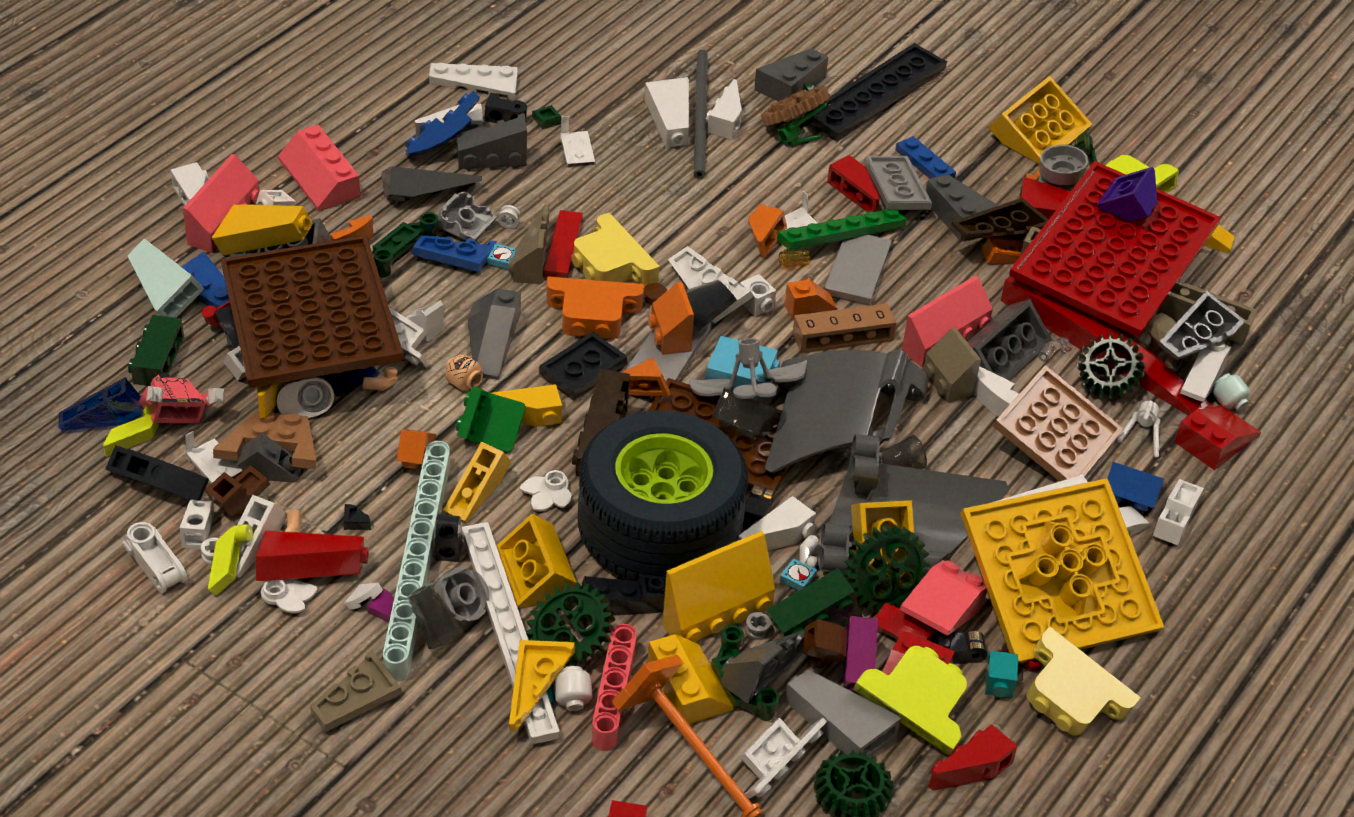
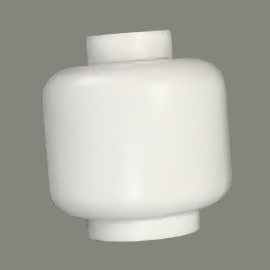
(573, 688)

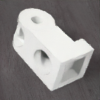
(196, 523)

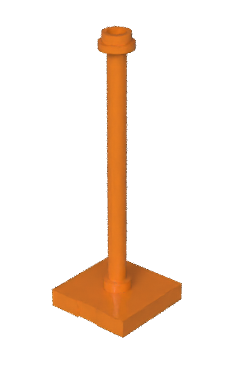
(647, 686)

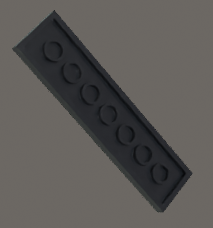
(877, 90)

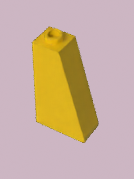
(261, 227)

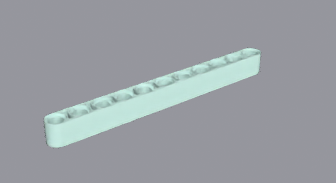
(416, 559)

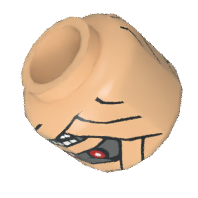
(463, 372)

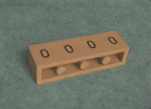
(844, 328)

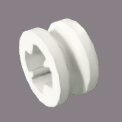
(504, 219)
(206, 547)

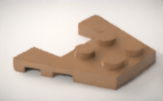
(287, 430)

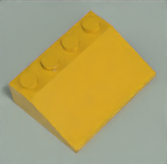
(1040, 121)
(718, 589)

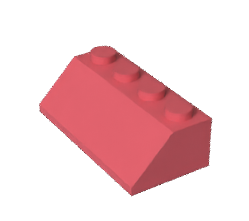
(320, 168)
(208, 207)
(961, 307)

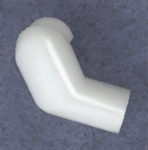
(806, 550)

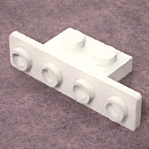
(410, 337)
(773, 750)

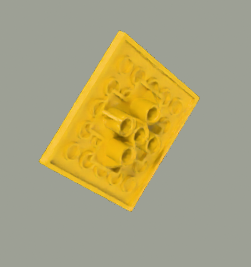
(1020, 539)

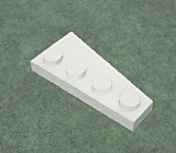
(474, 77)
(697, 271)

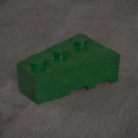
(825, 599)

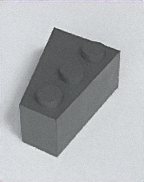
(493, 146)
(955, 201)

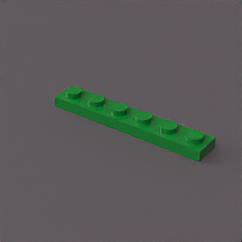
(841, 229)

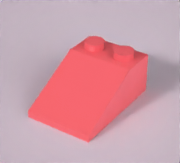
(946, 597)

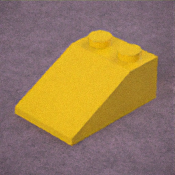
(876, 514)

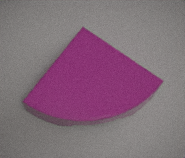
(381, 605)

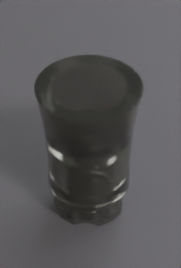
(906, 454)
(433, 616)

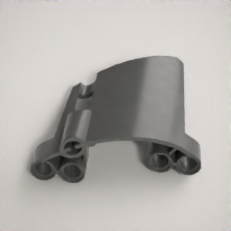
(840, 401)
(934, 496)

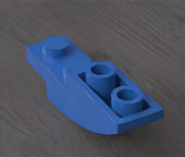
(437, 134)

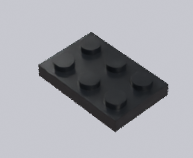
(578, 365)

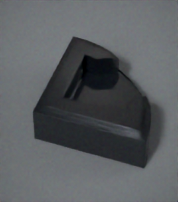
(355, 519)

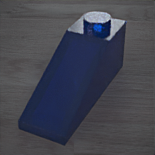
(104, 408)

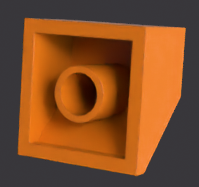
(672, 320)

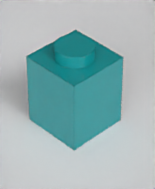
(1001, 674)

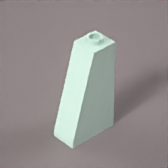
(163, 280)

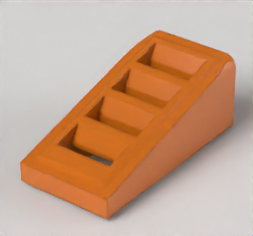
(1001, 250)

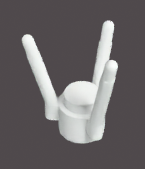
(1146, 416)

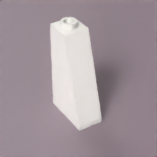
(670, 109)

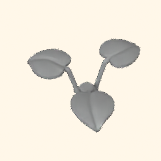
(749, 356)

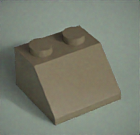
(952, 366)

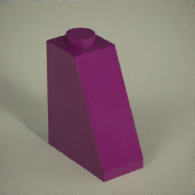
(860, 649)

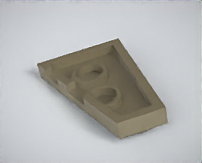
(357, 693)

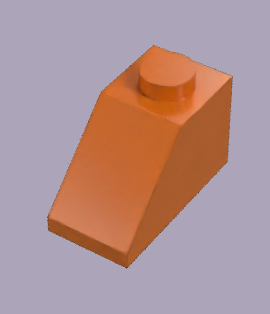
(764, 226)
(807, 298)
(413, 447)

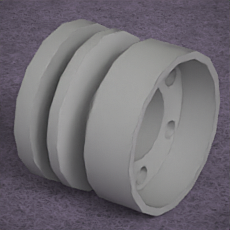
(1062, 166)

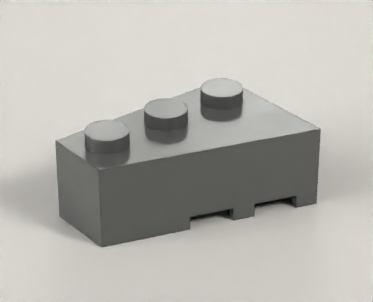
(789, 74)

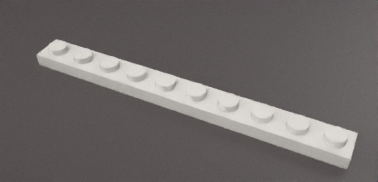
(506, 622)

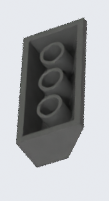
(1010, 339)

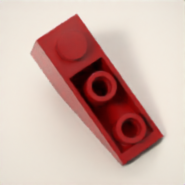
(978, 760)

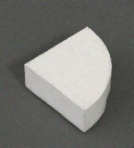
(361, 593)

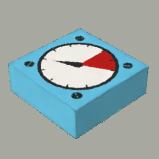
(500, 256)
(798, 575)

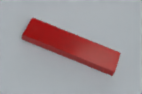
(562, 244)

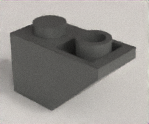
(268, 459)

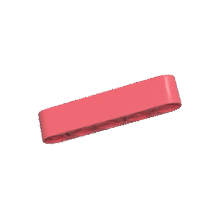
(614, 678)

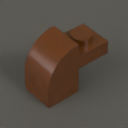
(234, 494)
(825, 643)

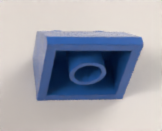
(1135, 486)

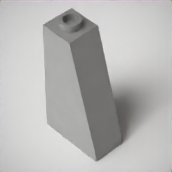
(849, 717)

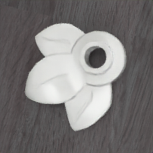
(547, 490)
(288, 594)

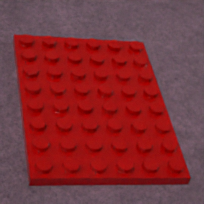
(1114, 264)

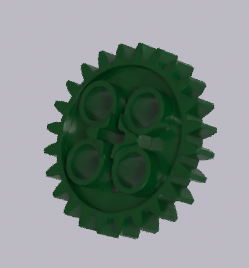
(907, 559)
(591, 609)

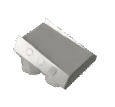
(464, 217)

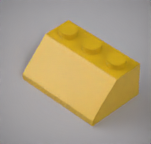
(534, 561)
(694, 686)

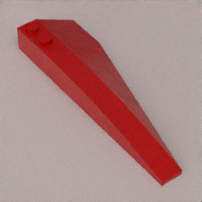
(1081, 327)

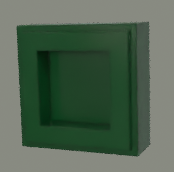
(546, 117)

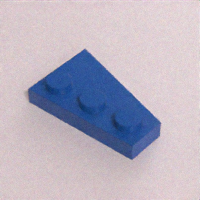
(459, 254)
(210, 279)

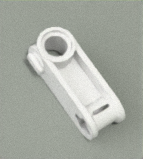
(154, 556)

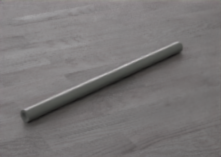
(700, 114)

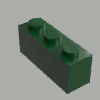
(156, 349)

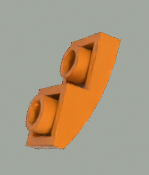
(357, 227)

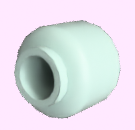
(1231, 392)

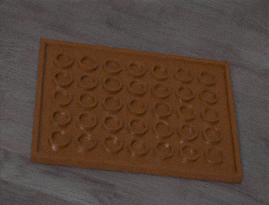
(310, 311)

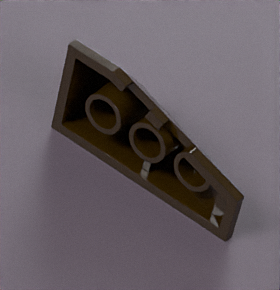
(1002, 221)

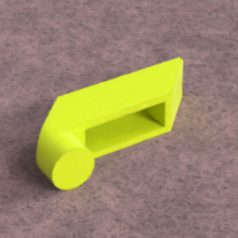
(131, 433)
(226, 557)

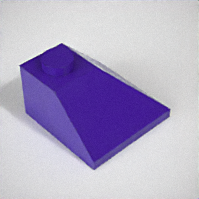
(1131, 195)

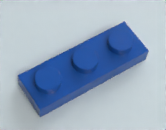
(923, 158)

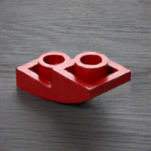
(893, 621)

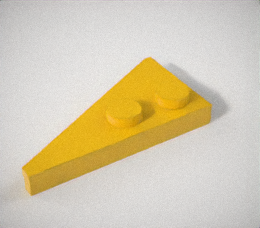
(535, 671)

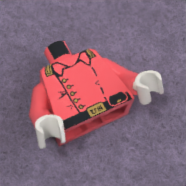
(177, 400)

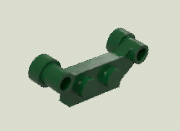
(401, 240)
(767, 698)

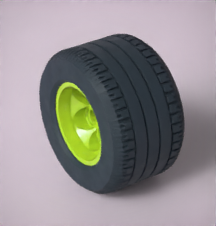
(659, 492)

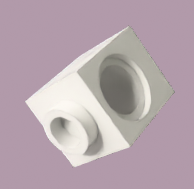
(763, 294)

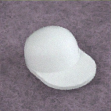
(306, 397)

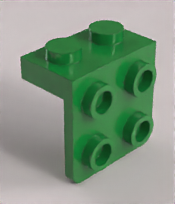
(490, 419)

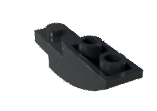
(157, 473)
(631, 597)

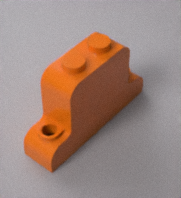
(593, 304)

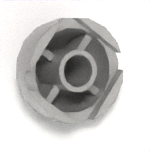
(463, 593)

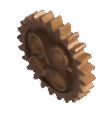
(795, 105)

